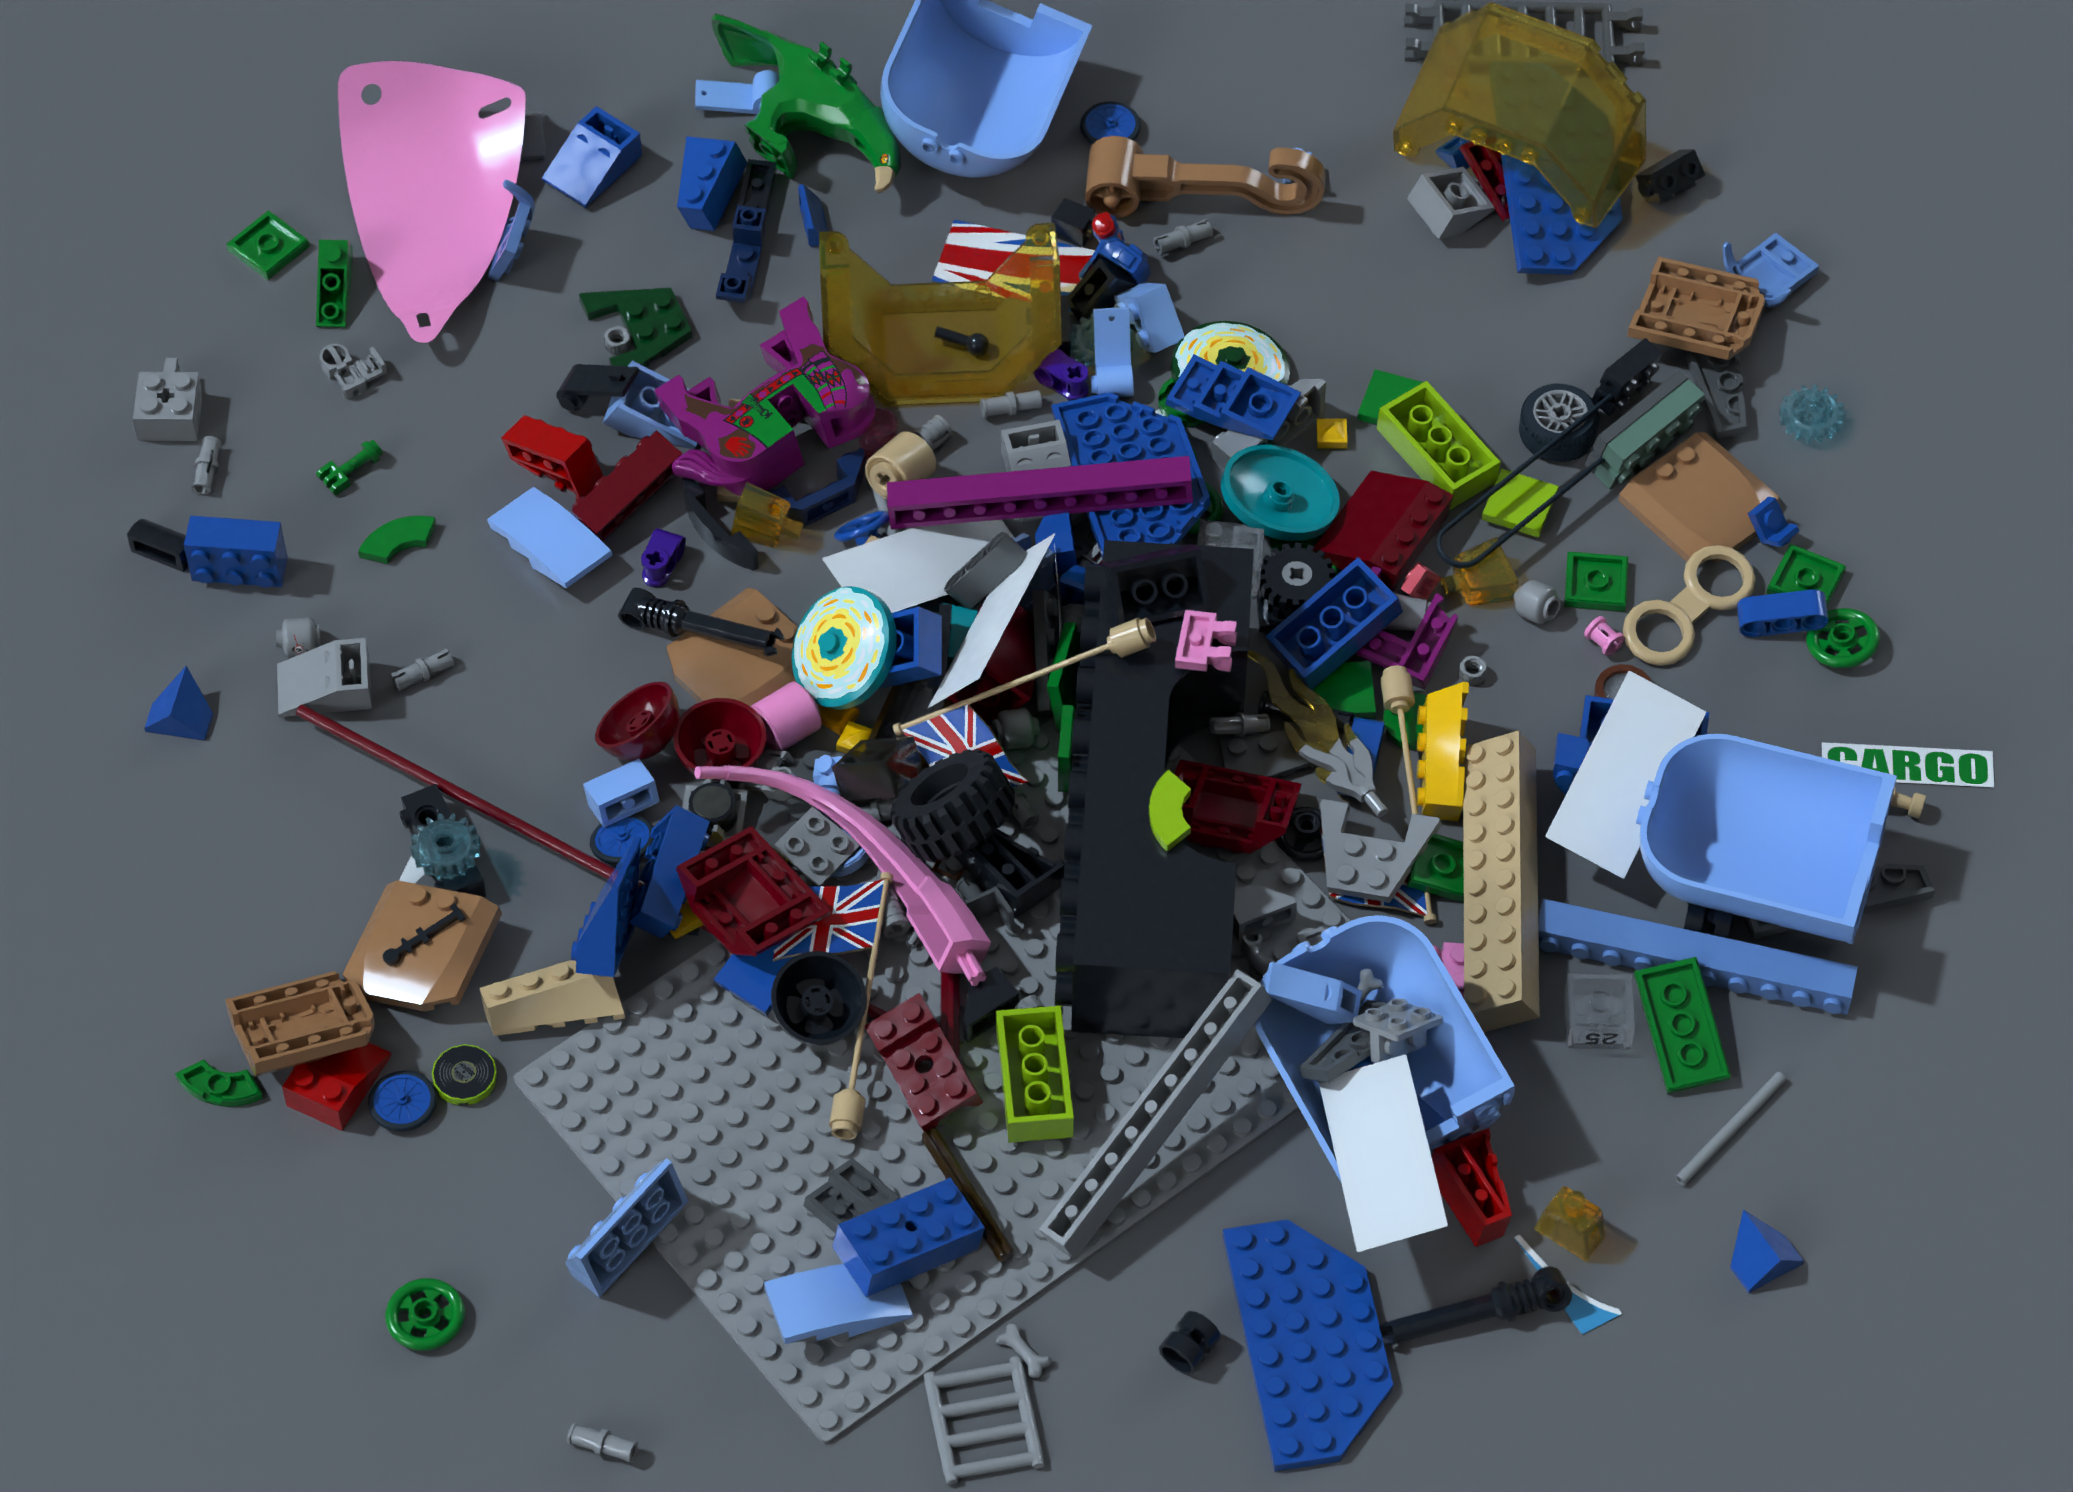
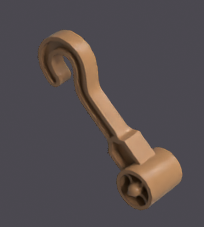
(1124, 175)

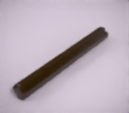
(952, 1169)

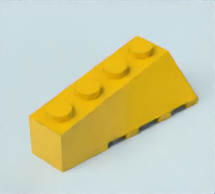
(1442, 752)

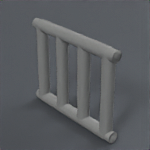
(946, 1442)

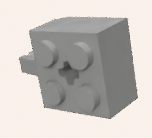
(168, 404)

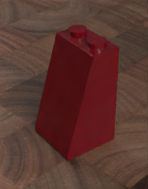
(1009, 661)

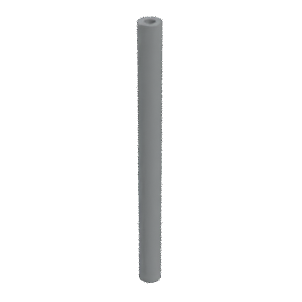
(1730, 1128)

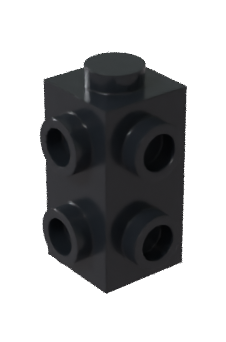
(1669, 176)

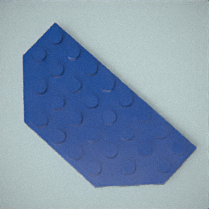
(1542, 223)
(1112, 431)
(1307, 1340)

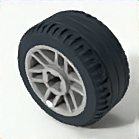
(1549, 413)

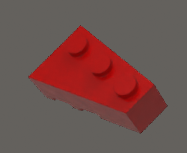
(554, 453)
(1472, 1186)

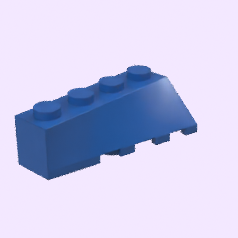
(658, 902)

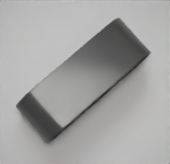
(985, 570)

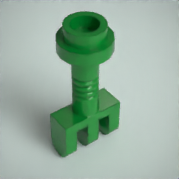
(336, 477)

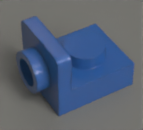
(1771, 524)

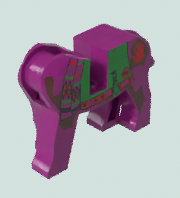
(757, 435)

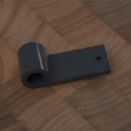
(594, 380)

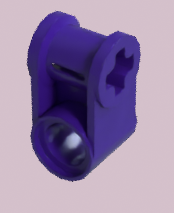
(1063, 375)
(661, 557)

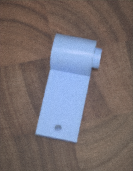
(734, 96)
(1112, 352)

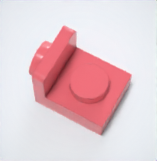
(1420, 582)

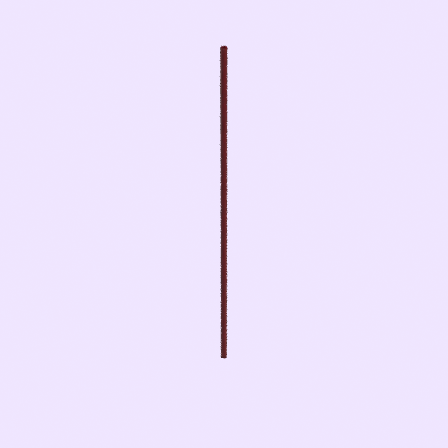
(474, 801)

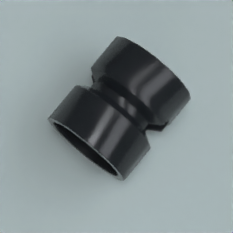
(1698, 915)
(1188, 1344)

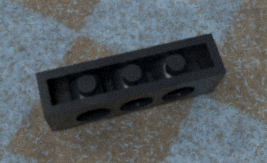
(430, 803)

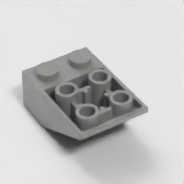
(1034, 448)
(326, 679)

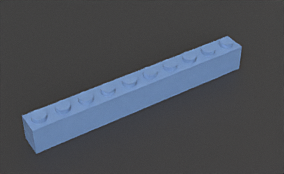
(1721, 960)

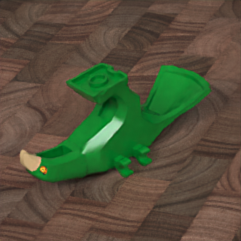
(808, 97)

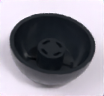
(828, 985)

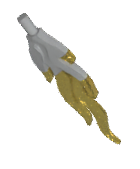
(1344, 771)

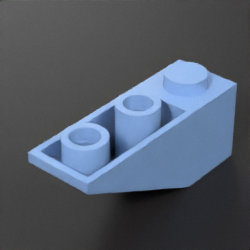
(1313, 994)

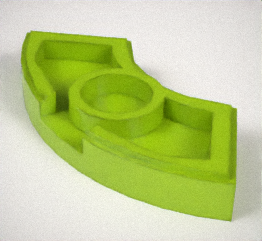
(1166, 810)

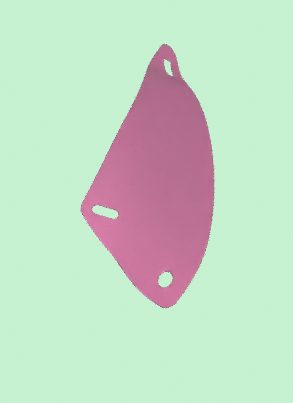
(428, 180)

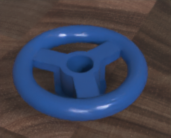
(862, 527)

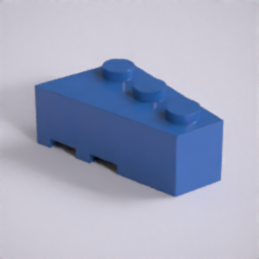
(708, 180)

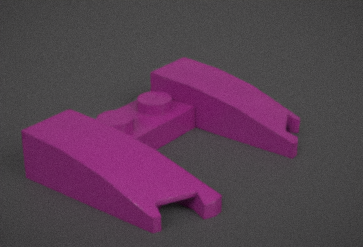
(1424, 649)

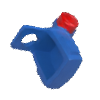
(1114, 249)

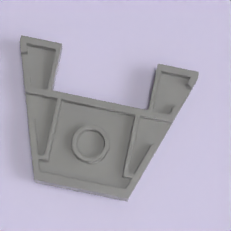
(1365, 864)

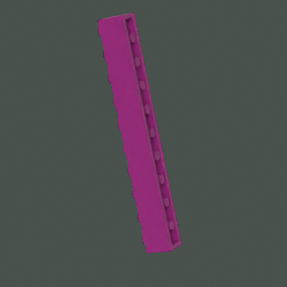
(1039, 492)

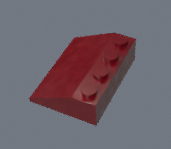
(1386, 524)

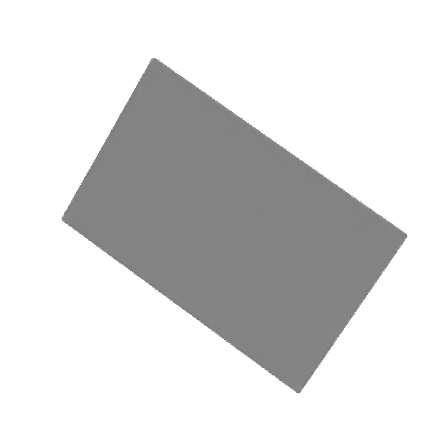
(751, 1133)

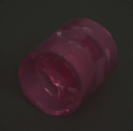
(879, 433)

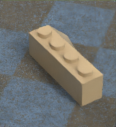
(549, 998)

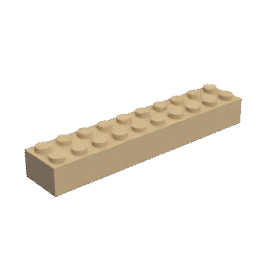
(1501, 881)

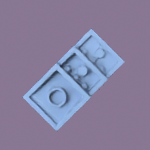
(549, 537)
(831, 1303)

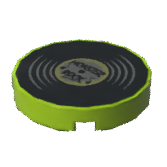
(464, 1074)

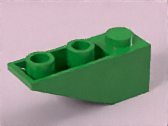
(333, 282)

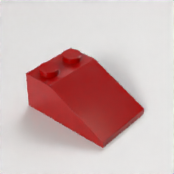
(335, 1084)

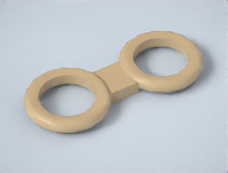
(1688, 605)

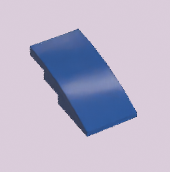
(1233, 398)
(751, 978)

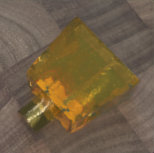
(764, 517)
(1485, 582)
(1573, 1223)

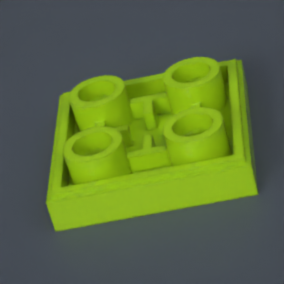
(1519, 500)

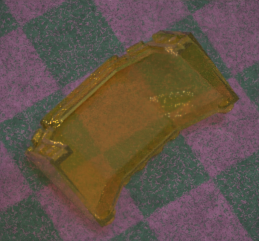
(1534, 98)
(892, 326)

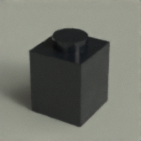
(1073, 222)

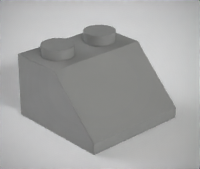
(1449, 201)

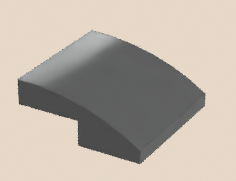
(848, 1194)

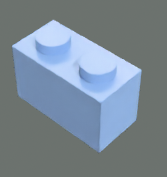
(621, 793)

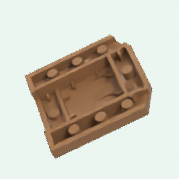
(1698, 309)
(1696, 497)
(731, 671)
(434, 970)
(300, 1022)

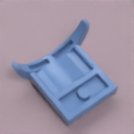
(516, 227)
(1776, 266)

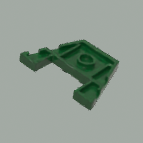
(648, 315)

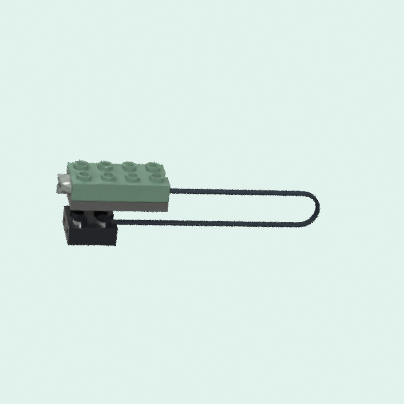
(1626, 442)

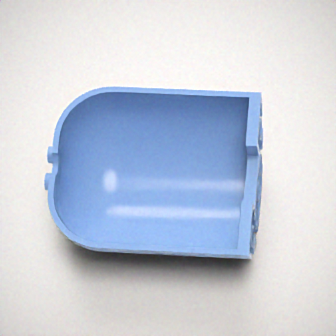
(978, 82)
(1765, 832)
(1452, 1074)

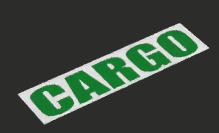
(1918, 764)

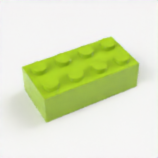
(1438, 443)
(1034, 1074)

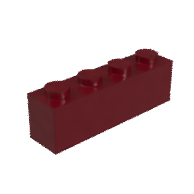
(627, 486)

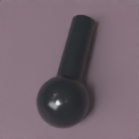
(976, 344)

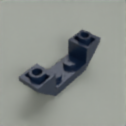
(745, 255)
(834, 496)

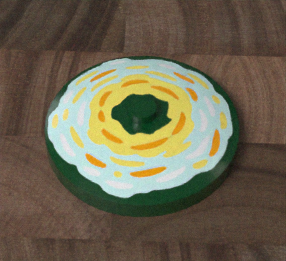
(1235, 345)

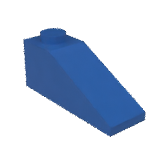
(1063, 540)

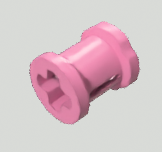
(1604, 636)

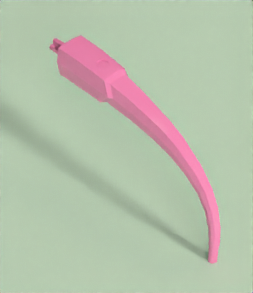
(932, 906)

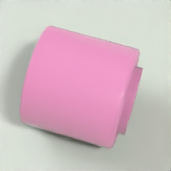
(788, 716)

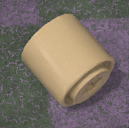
(900, 459)

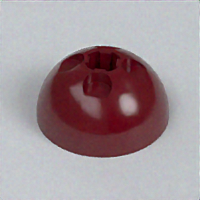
(640, 722)
(720, 735)

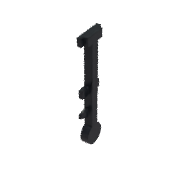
(392, 956)

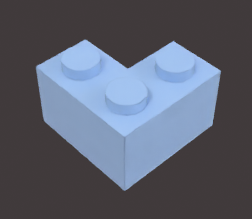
(1152, 315)

